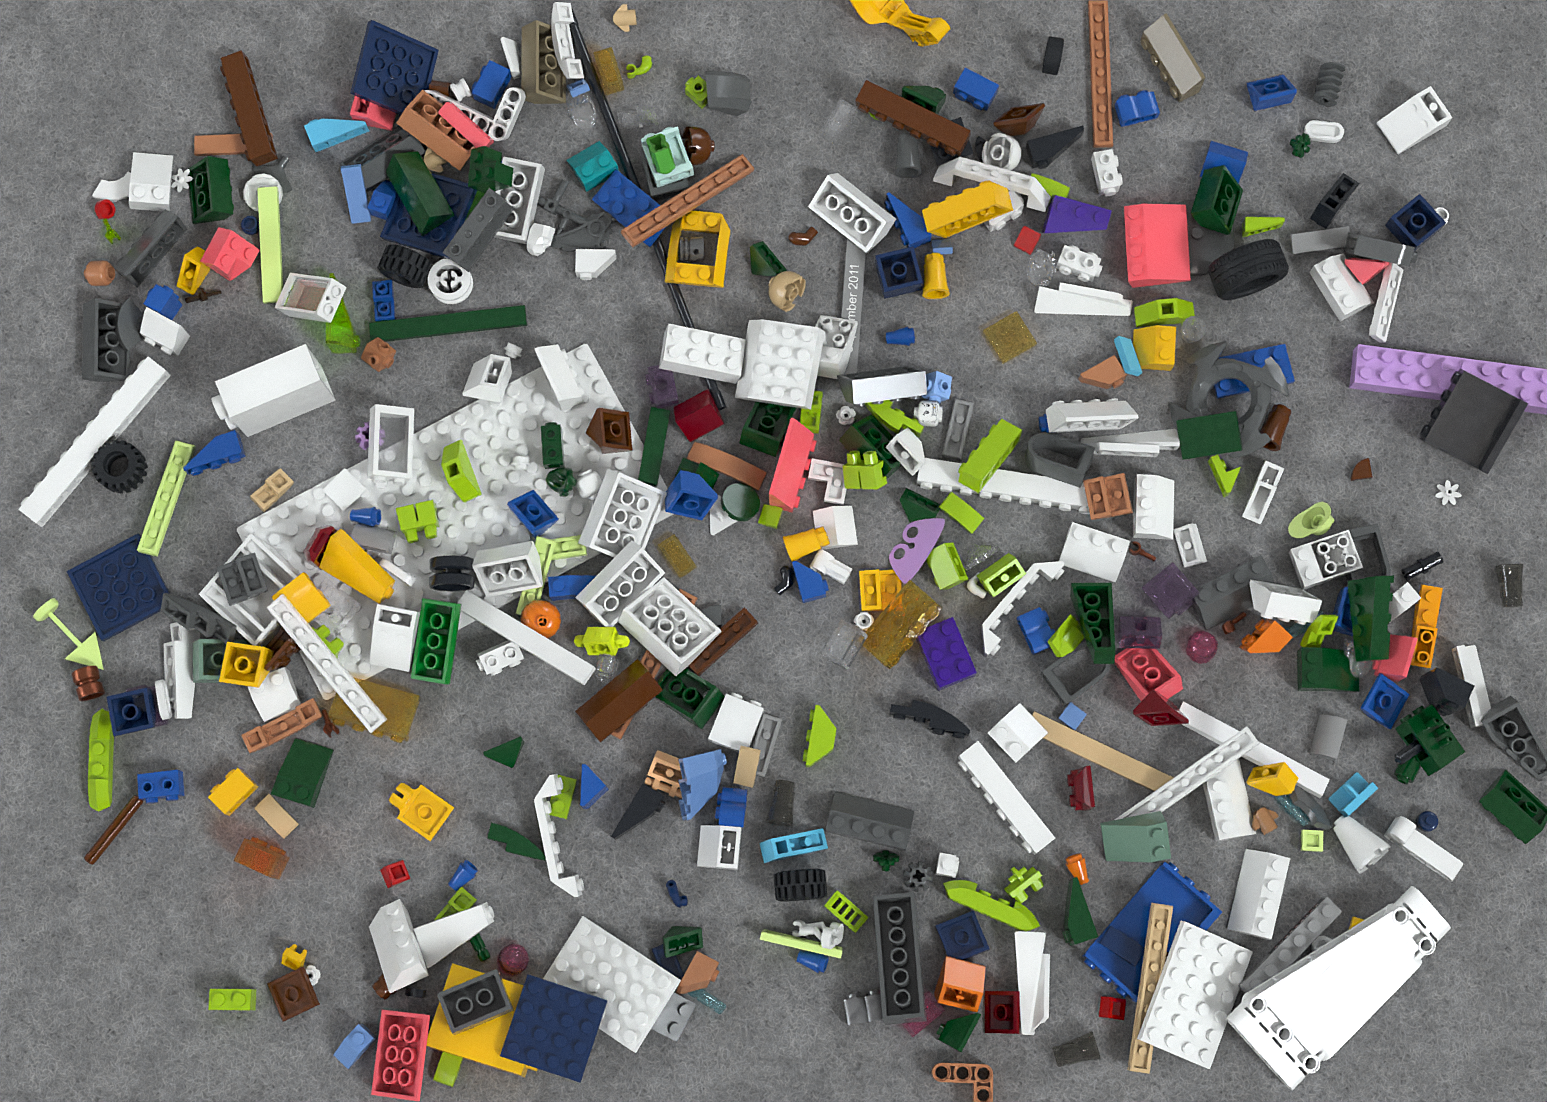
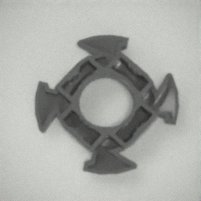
(1257, 379)

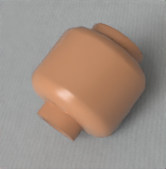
(99, 273)

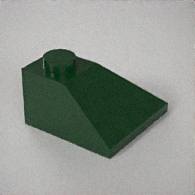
(925, 96)
(957, 1031)

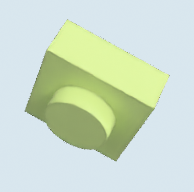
(1312, 840)

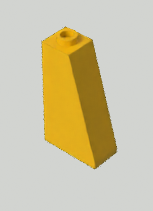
(356, 568)

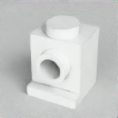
(947, 865)

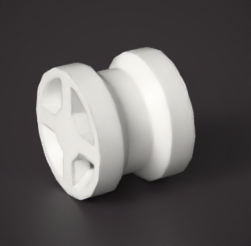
(460, 90)

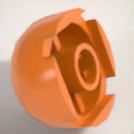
(541, 609)

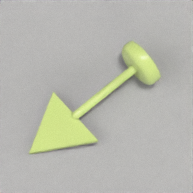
(86, 652)

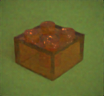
(262, 859)

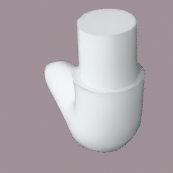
(974, 588)

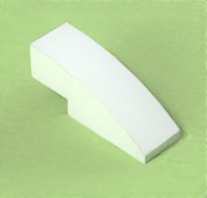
(1262, 492)

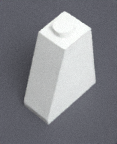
(1402, 600)

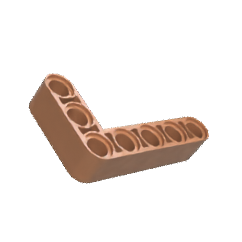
(971, 1077)

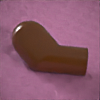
(802, 238)

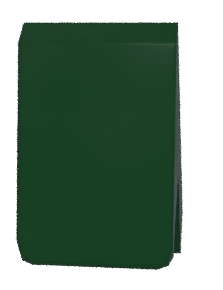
(708, 474)

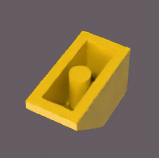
(192, 271)
(1273, 779)

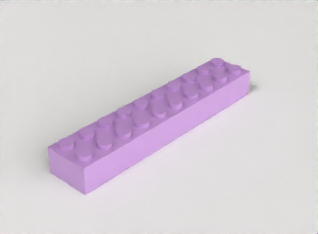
(1430, 374)

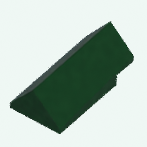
(418, 191)

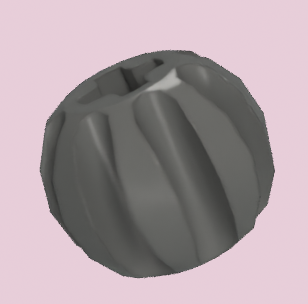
(921, 871)

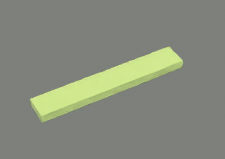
(270, 243)
(165, 499)

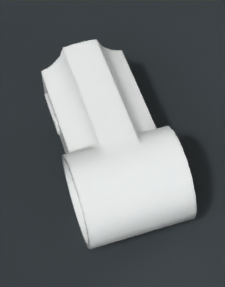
(829, 566)

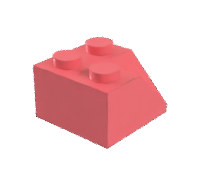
(229, 254)

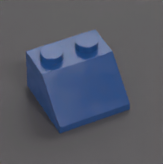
(689, 496)

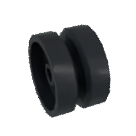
(451, 573)

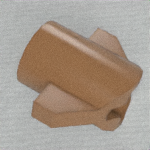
(1264, 820)

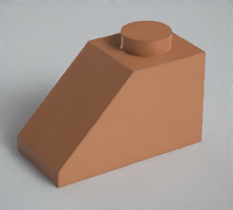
(1105, 374)
(699, 974)

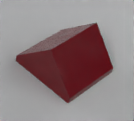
(698, 416)
(1159, 711)
(1002, 1012)

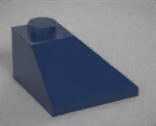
(132, 711)

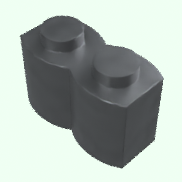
(864, 1008)

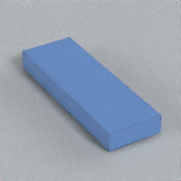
(356, 193)

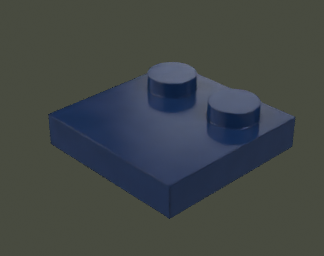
(962, 936)

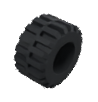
(404, 266)
(130, 477)
(800, 885)

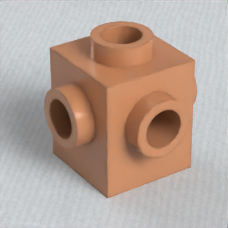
(378, 354)

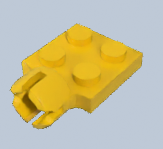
(421, 809)

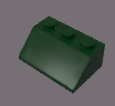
(210, 190)
(1217, 200)
(871, 436)
(1515, 807)

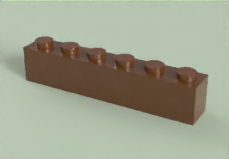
(248, 108)
(913, 118)

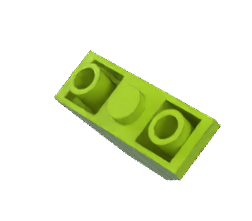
(1163, 312)
(459, 471)
(820, 738)

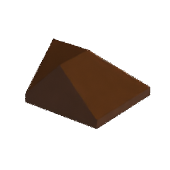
(1019, 119)
(611, 430)

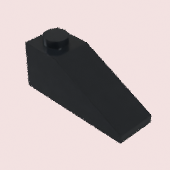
(1046, 149)
(1334, 201)
(640, 809)

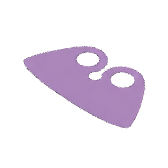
(925, 540)

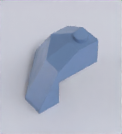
(699, 780)

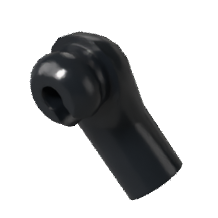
(787, 580)

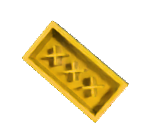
(967, 209)

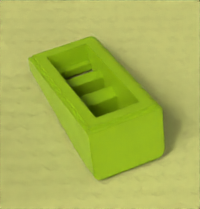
(1258, 225)
(833, 899)

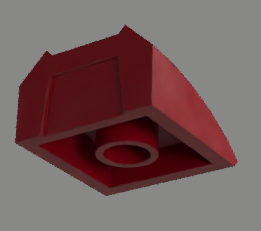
(317, 545)

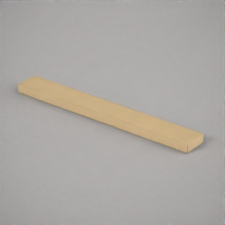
(1102, 754)
(1152, 966)

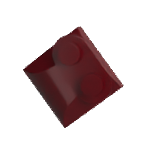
(1082, 789)

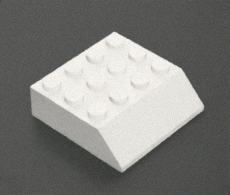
(780, 363)
(252, 616)

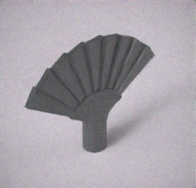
(276, 171)

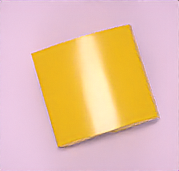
(878, 588)
(304, 597)

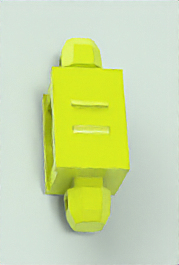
(601, 640)

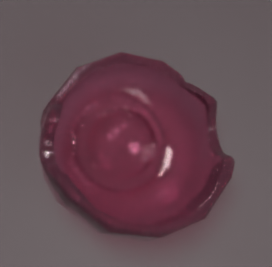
(1201, 647)
(512, 960)

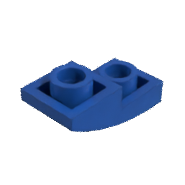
(383, 300)

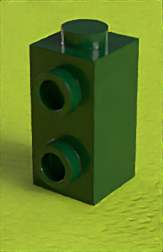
(552, 446)

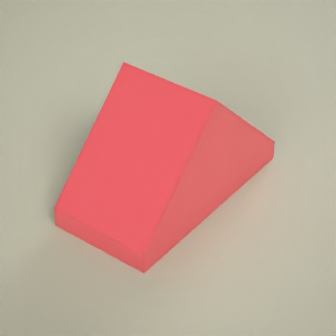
(1365, 268)

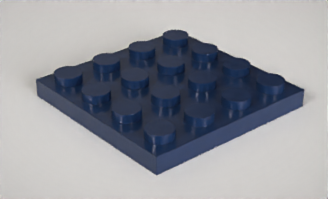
(392, 68)
(403, 231)
(119, 587)
(553, 1028)

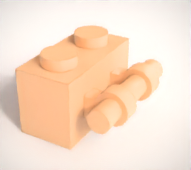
(666, 769)

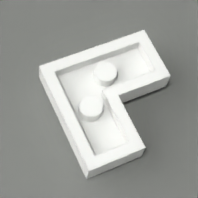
(831, 474)

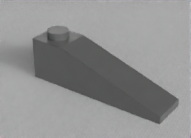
(1514, 734)

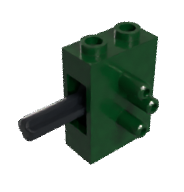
(1427, 740)

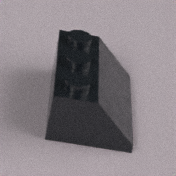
(1445, 691)

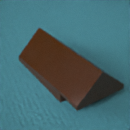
(619, 700)

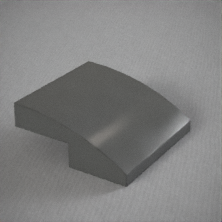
(242, 579)

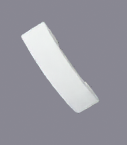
(562, 41)

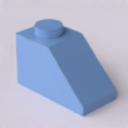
(354, 1045)

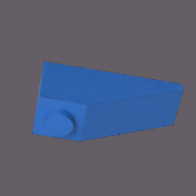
(567, 586)

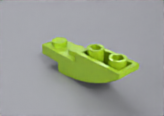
(894, 418)

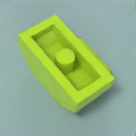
(1066, 637)

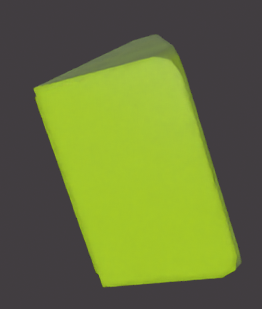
(770, 516)

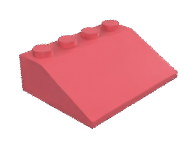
(1157, 244)
(791, 466)
(400, 1055)

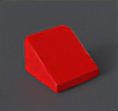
(1027, 240)
(395, 873)
(1112, 1008)

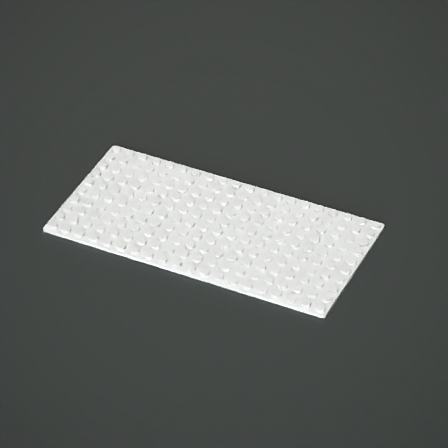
(491, 438)

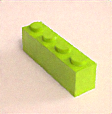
(989, 455)

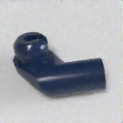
(674, 894)

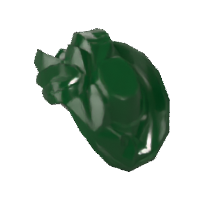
(561, 481)

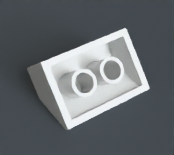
(1340, 287)
(560, 376)
(1153, 507)
(1094, 552)
(508, 568)
(1284, 602)

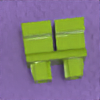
(863, 473)
(426, 520)

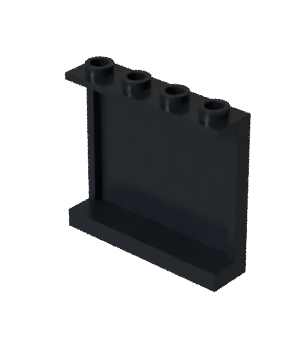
(1473, 420)

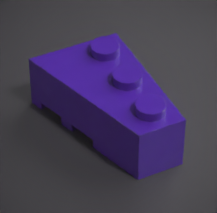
(1074, 216)

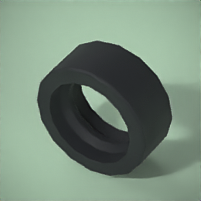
(1053, 55)

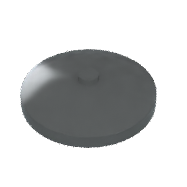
(1204, 243)

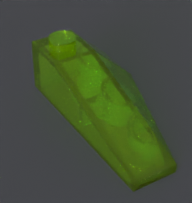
(341, 332)

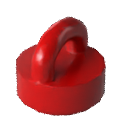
(104, 209)

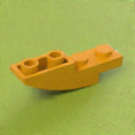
(1425, 625)

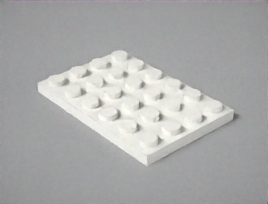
(613, 971)
(1194, 995)

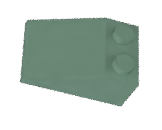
(208, 659)
(1136, 838)

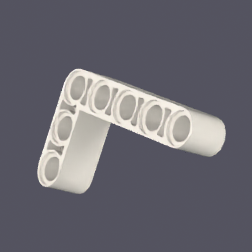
(499, 119)

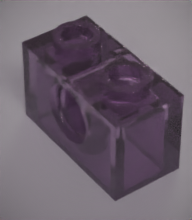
(666, 397)
(1139, 632)

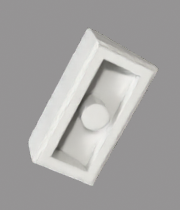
(513, 56)
(1190, 545)

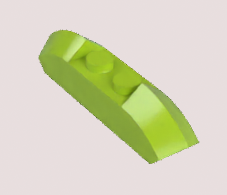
(100, 761)
(1016, 916)

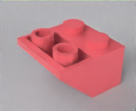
(372, 114)

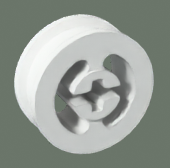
(440, 273)

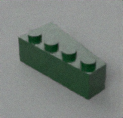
(1095, 614)
(1370, 617)

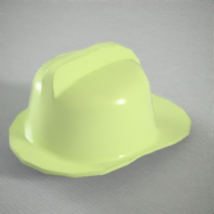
(1314, 521)

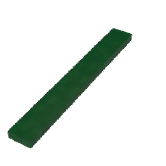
(449, 323)

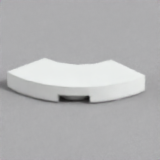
(113, 190)

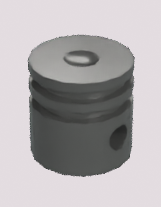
(692, 248)

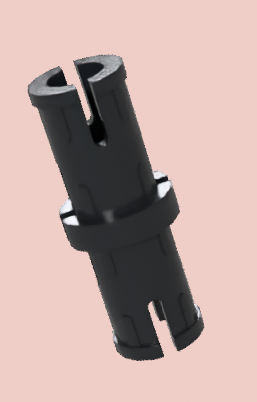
(1422, 566)

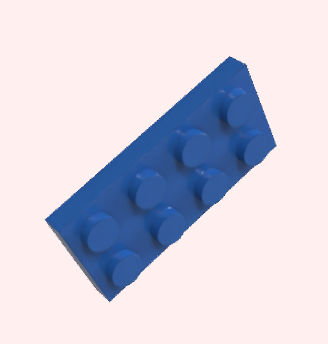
(625, 201)
(1257, 358)

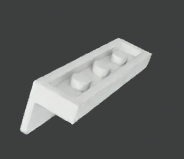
(1470, 670)

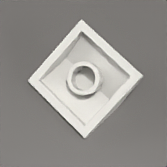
(838, 525)

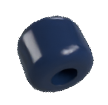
(1427, 821)

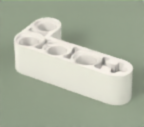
(1404, 835)

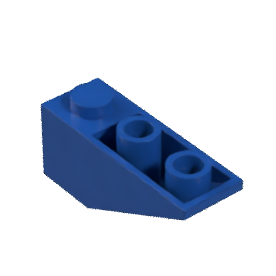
(909, 222)
(218, 451)

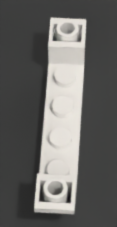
(977, 171)
(1047, 569)
(570, 884)

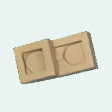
(272, 490)
(746, 766)
(276, 816)

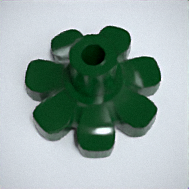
(1300, 144)
(885, 859)

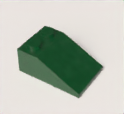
(766, 427)
(1324, 670)
(689, 696)
(302, 773)
(1077, 919)

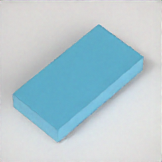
(1128, 356)

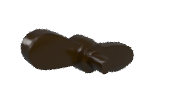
(203, 296)

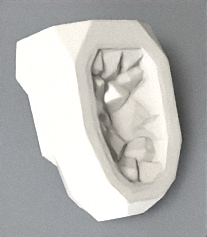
(539, 238)

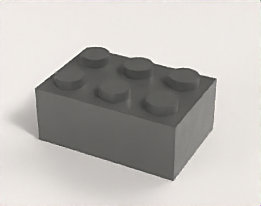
(475, 1002)

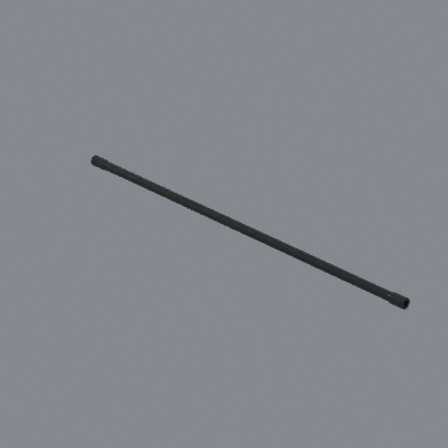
(630, 174)

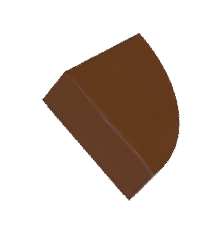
(1362, 470)

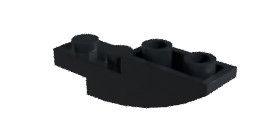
(939, 719)

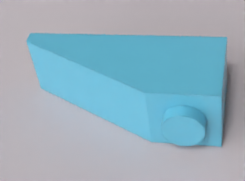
(329, 132)
(793, 845)

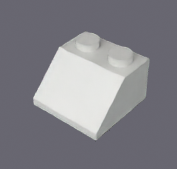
(163, 332)
(275, 695)
(1017, 732)

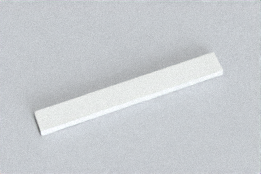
(526, 638)
(327, 663)
(1260, 755)
(1195, 774)

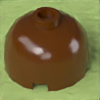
(697, 144)

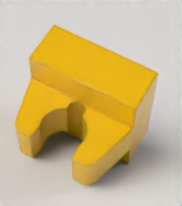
(293, 959)

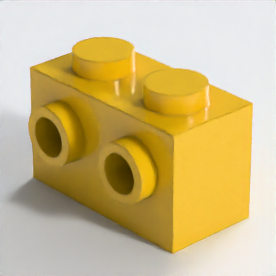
(232, 791)

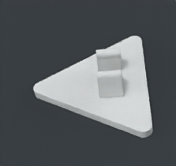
(718, 518)

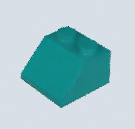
(593, 165)

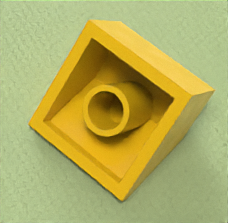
(1155, 347)
(245, 664)

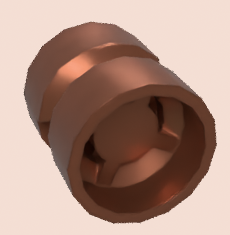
(88, 683)

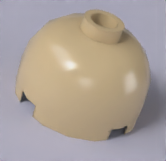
(786, 286)

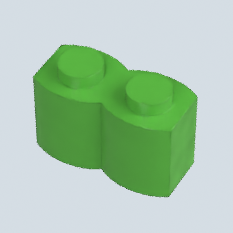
(660, 153)

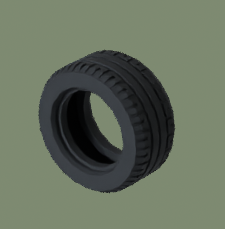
(1248, 269)

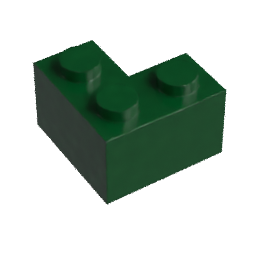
(488, 171)

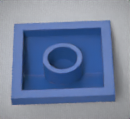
(1384, 701)

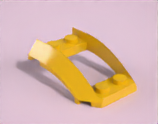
(693, 273)

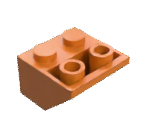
(1266, 638)
(960, 984)

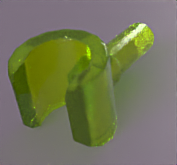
(111, 233)

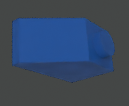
(382, 200)
(809, 583)

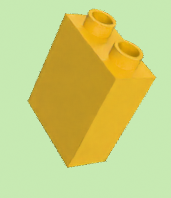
(483, 1042)

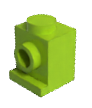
(697, 96)

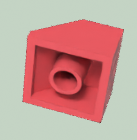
(1400, 657)

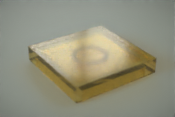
(1009, 337)

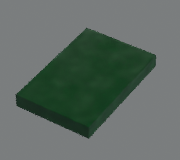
(1209, 435)

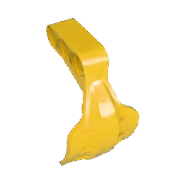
(897, 13)

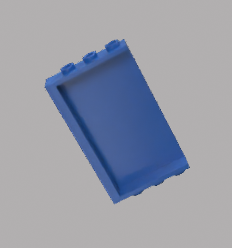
(1165, 888)

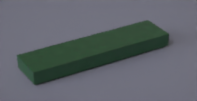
(654, 446)

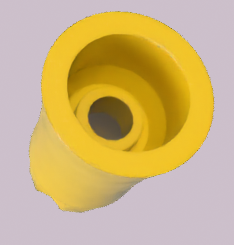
(935, 277)
(805, 542)

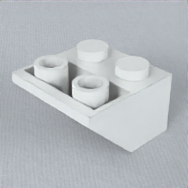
(489, 378)
(719, 847)

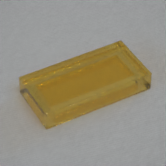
(677, 556)

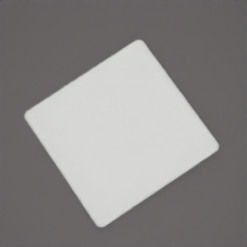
(344, 489)

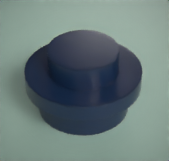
(250, 225)

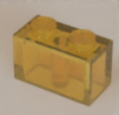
(608, 71)

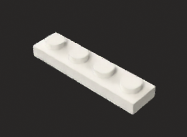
(1386, 302)

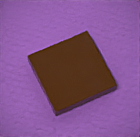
(293, 994)

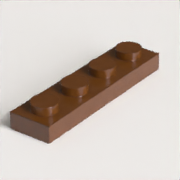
(730, 634)

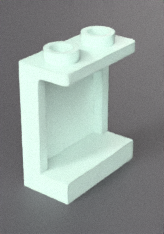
(683, 166)

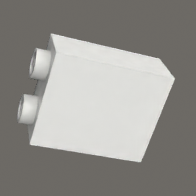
(272, 391)

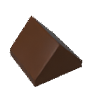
(442, 87)

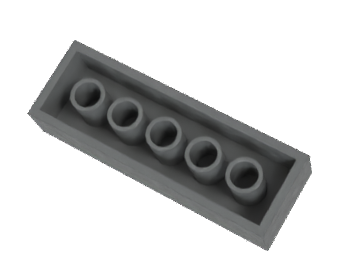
(899, 958)

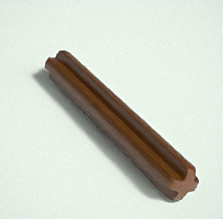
(113, 830)

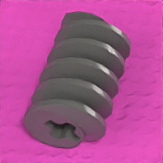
(1329, 83)

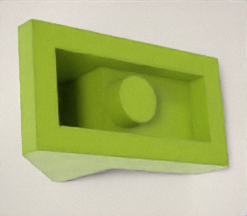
(1224, 479)

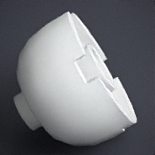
(1001, 151)

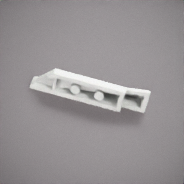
(1081, 300)
(1135, 444)
(179, 669)
(1033, 979)

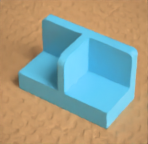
(1352, 794)

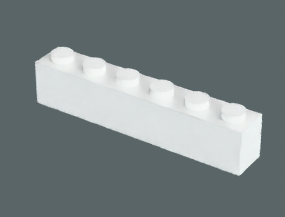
(1006, 798)

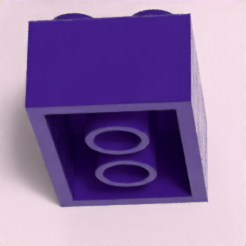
(946, 654)

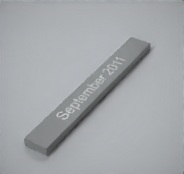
(853, 296)

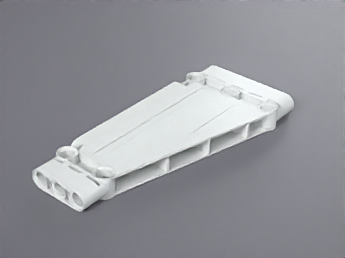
(1336, 988)

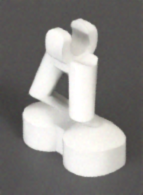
(829, 937)

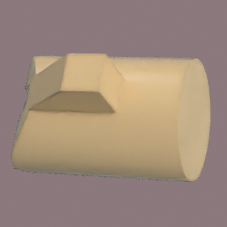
(624, 18)
(433, 160)

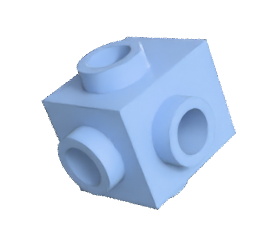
(938, 386)

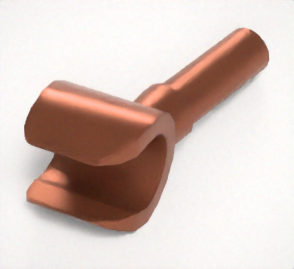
(1141, 552)
(1228, 627)
(329, 727)

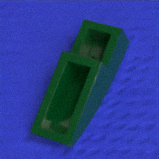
(515, 842)

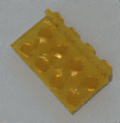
(900, 624)
(395, 704)

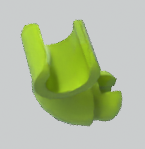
(644, 67)

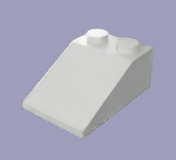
(150, 182)

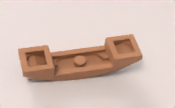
(727, 465)
(282, 727)

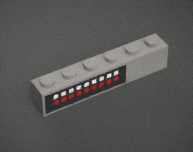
(1292, 944)

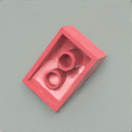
(1148, 671)

